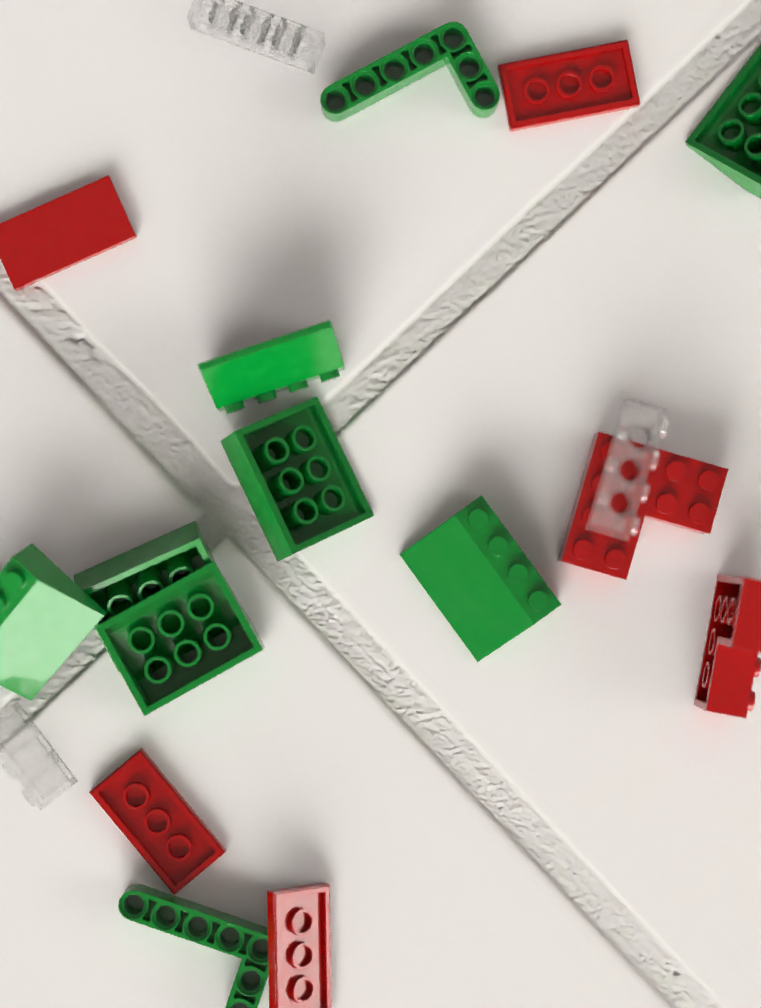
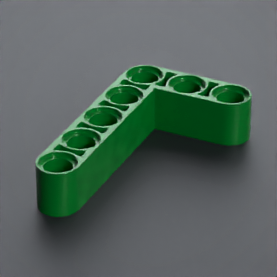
(413, 71)
(211, 937)

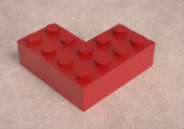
(680, 494)
(731, 648)

